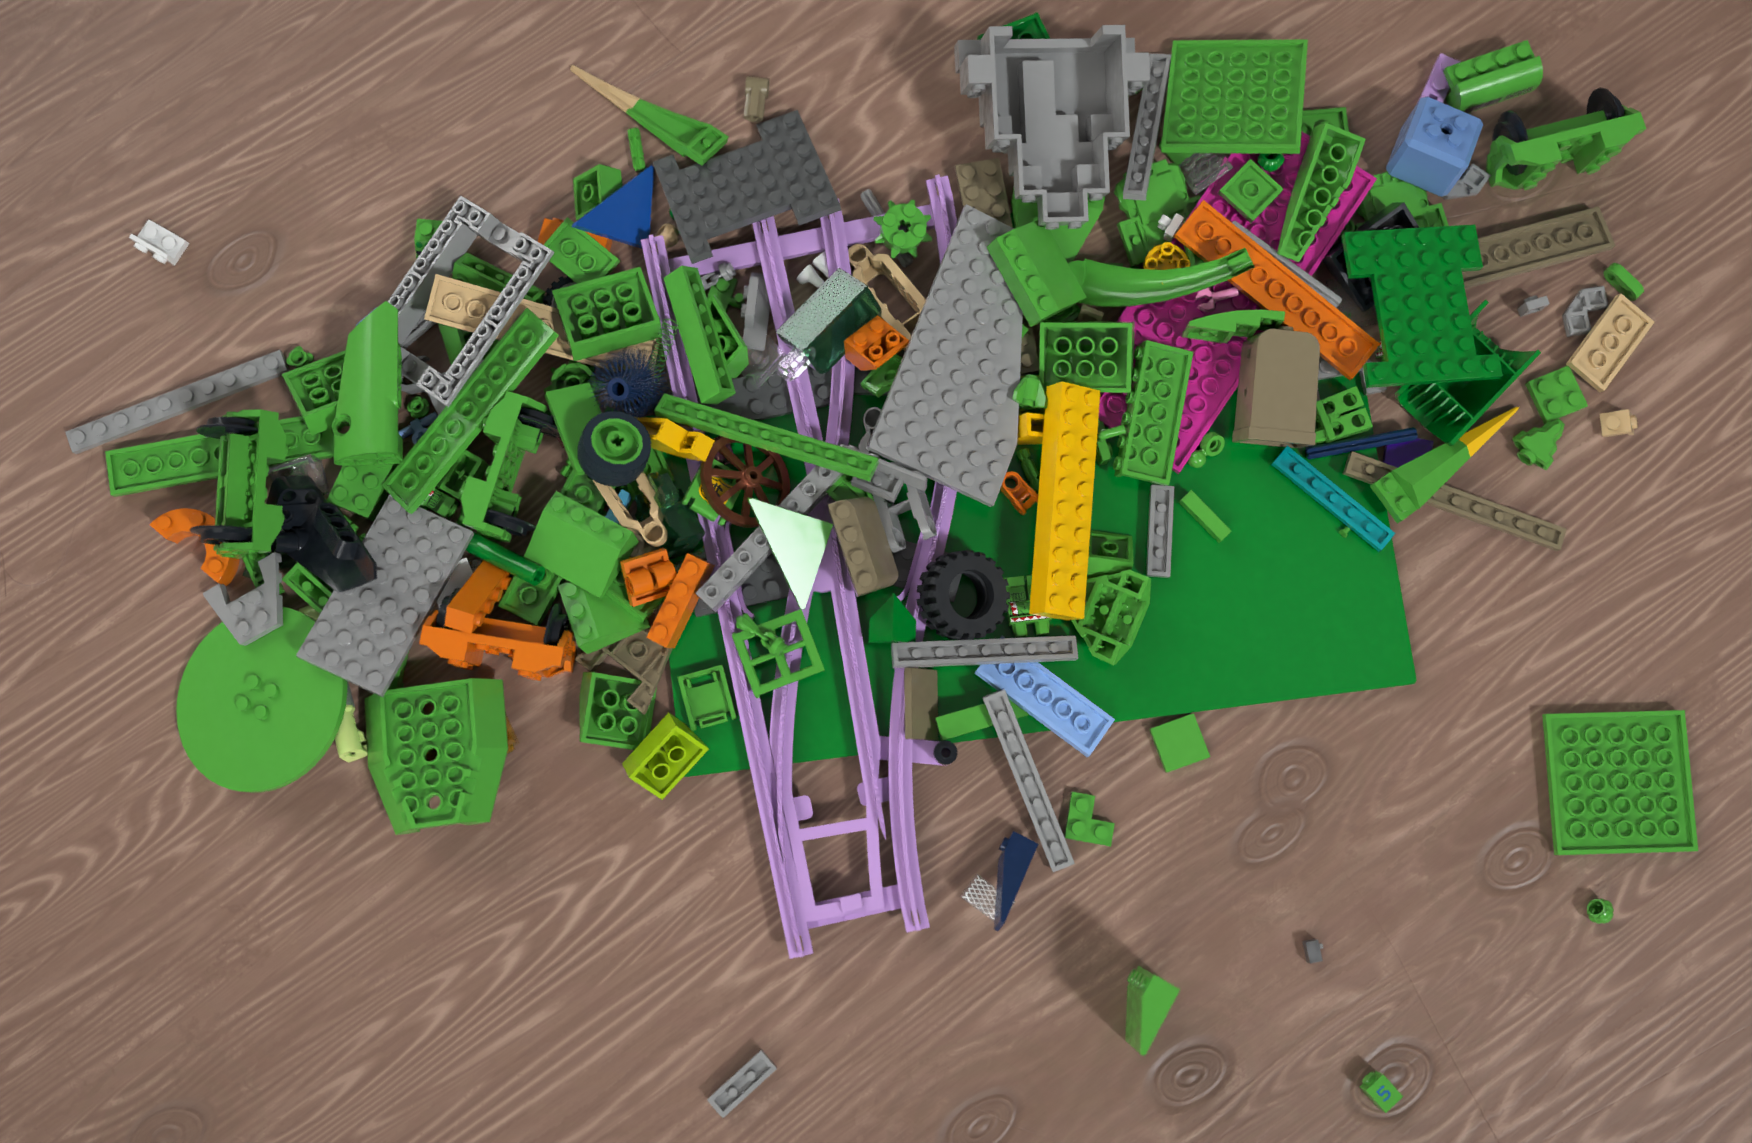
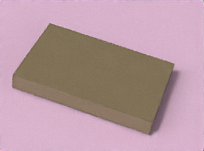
(921, 704)

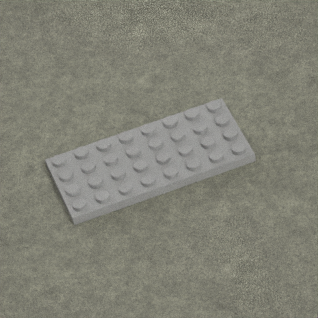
(372, 627)

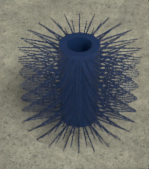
(630, 383)

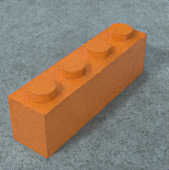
(477, 598)
(680, 601)

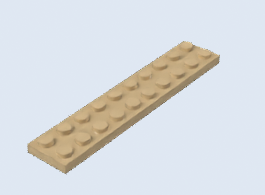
(465, 306)

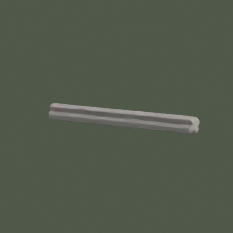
(1326, 293)

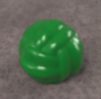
(1270, 162)

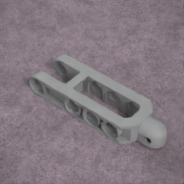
(887, 510)

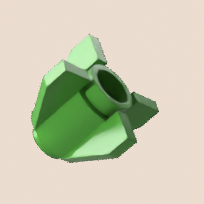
(1030, 394)

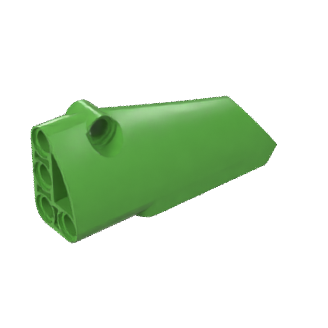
(370, 393)

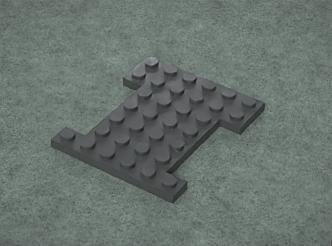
(748, 185)

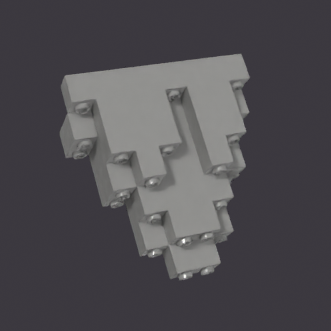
(1054, 111)

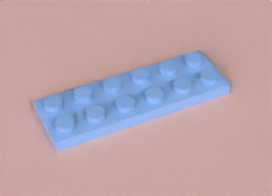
(1050, 702)

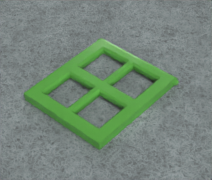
(787, 676)

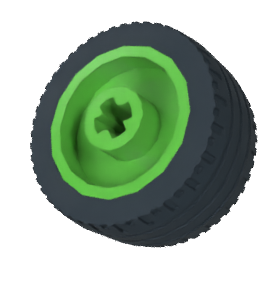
(614, 448)

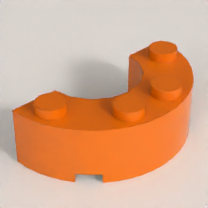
(175, 527)

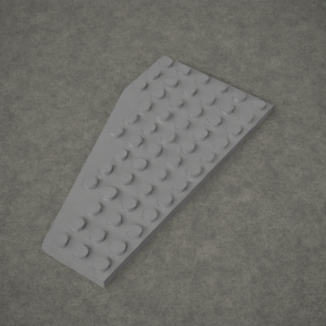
(958, 376)

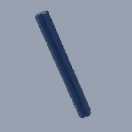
(1361, 443)

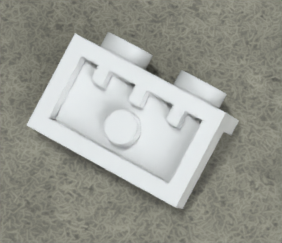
(161, 242)

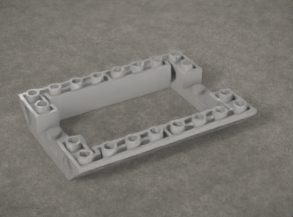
(445, 247)

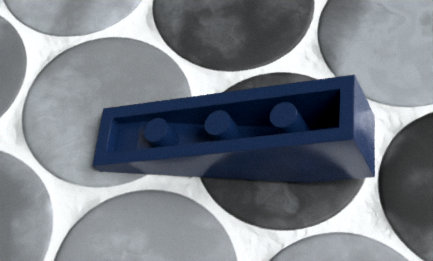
(1012, 867)

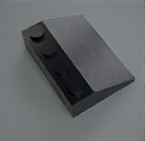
(1360, 289)

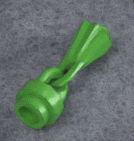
(746, 624)

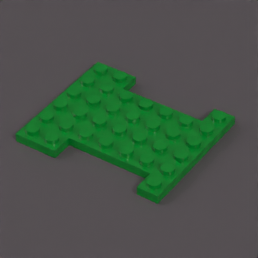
(1421, 303)

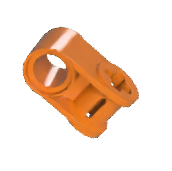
(1019, 493)

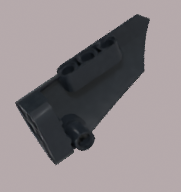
(319, 535)

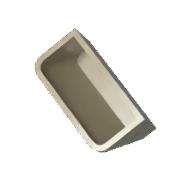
(863, 544)

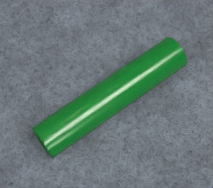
(506, 559)

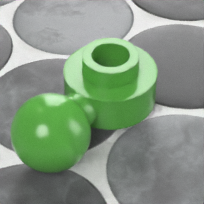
(1210, 445)

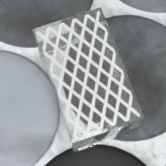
(981, 895)

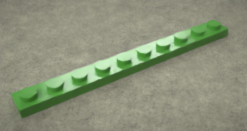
(767, 437)

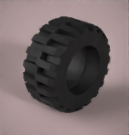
(990, 595)

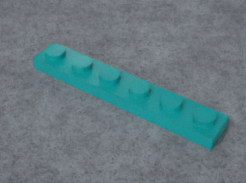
(1333, 498)

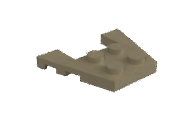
(638, 656)

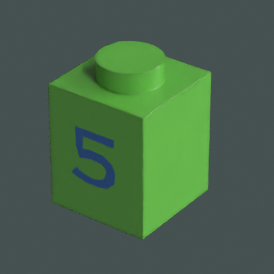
(1380, 1091)

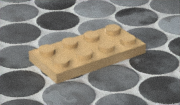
(1610, 342)

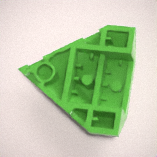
(1113, 613)

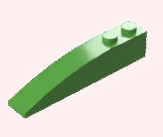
(1319, 183)

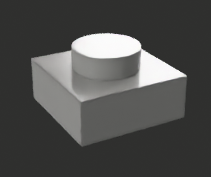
(1532, 305)

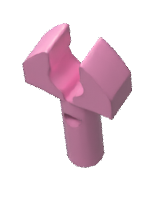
(1214, 297)

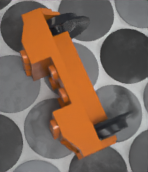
(534, 649)

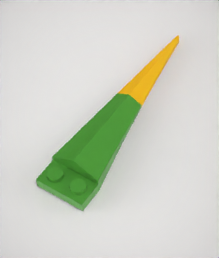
(1417, 481)

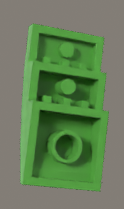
(1239, 323)

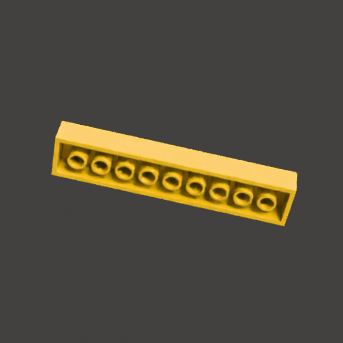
(1065, 502)

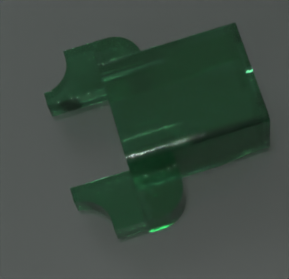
(680, 521)

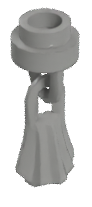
(726, 271)

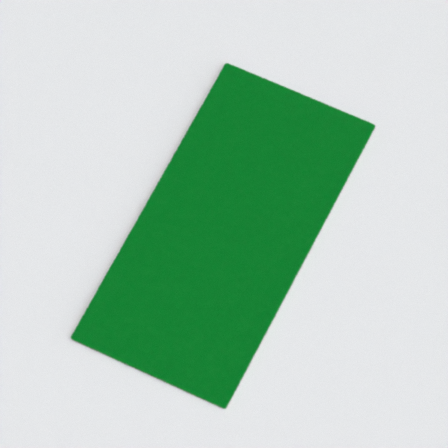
(1238, 622)

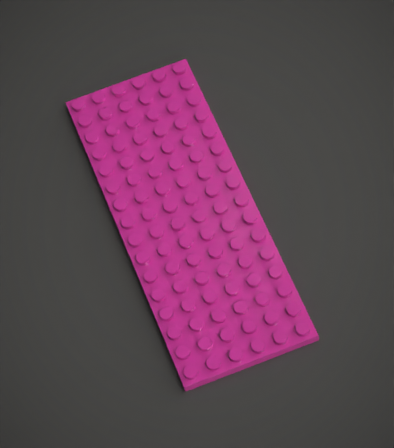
(1215, 364)

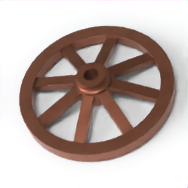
(743, 481)

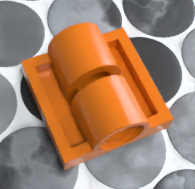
(648, 576)

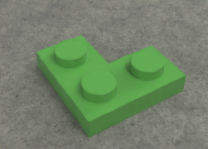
(1081, 825)

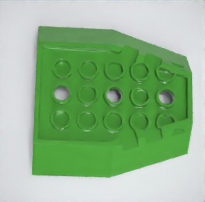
(470, 745)

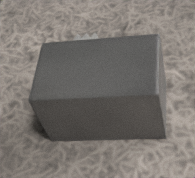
(1312, 950)

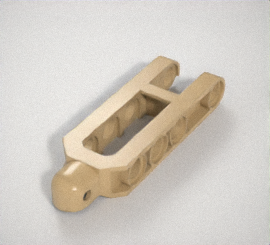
(868, 266)
(651, 528)

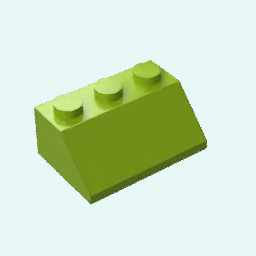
(664, 756)

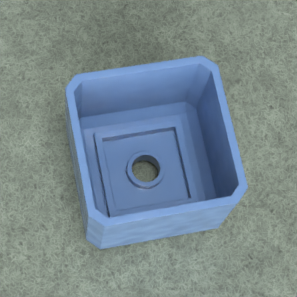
(1434, 146)

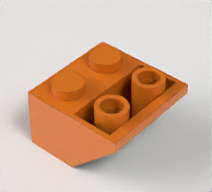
(873, 344)

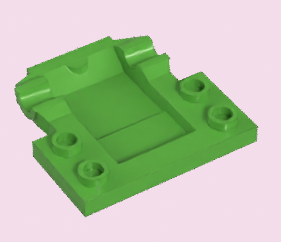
(1391, 189)
(1165, 196)

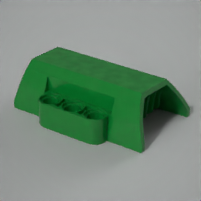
(1455, 406)

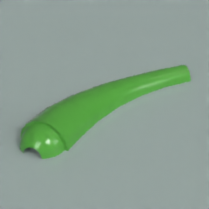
(1132, 287)

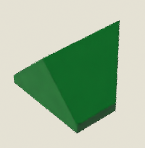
(892, 623)

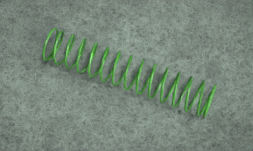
(673, 327)

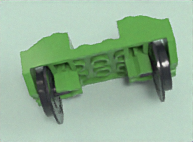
(514, 427)

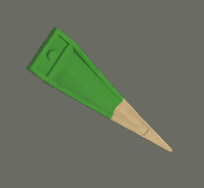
(679, 132)

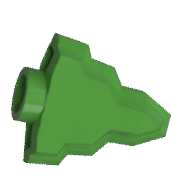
(1539, 444)

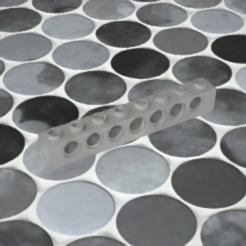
(756, 547)

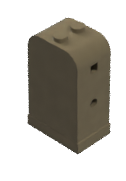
(1278, 389)

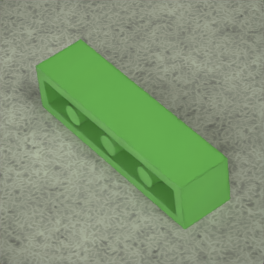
(1205, 516)

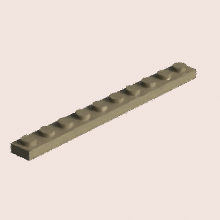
(1468, 506)

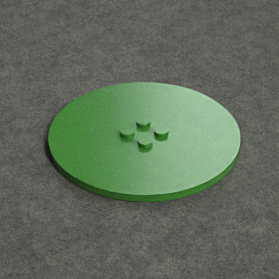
(257, 710)

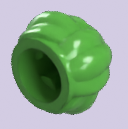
(1600, 911)

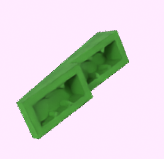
(969, 720)

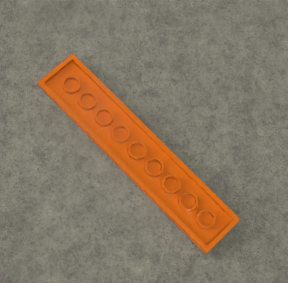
(1279, 289)

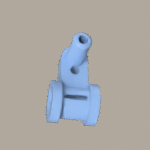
(418, 427)

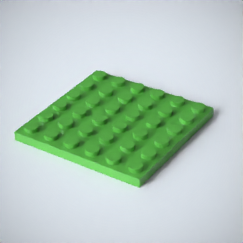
(1235, 96)
(1619, 782)

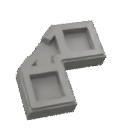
(1469, 184)
(1576, 317)

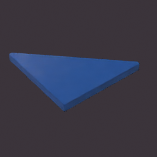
(623, 214)

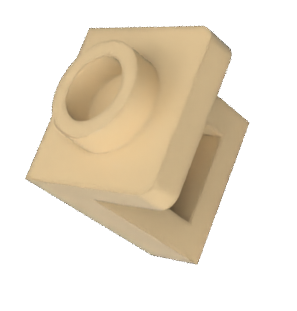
(1618, 423)

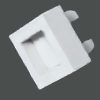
(1170, 226)

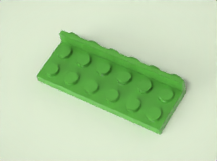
(1153, 413)

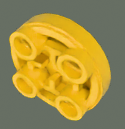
(1166, 257)

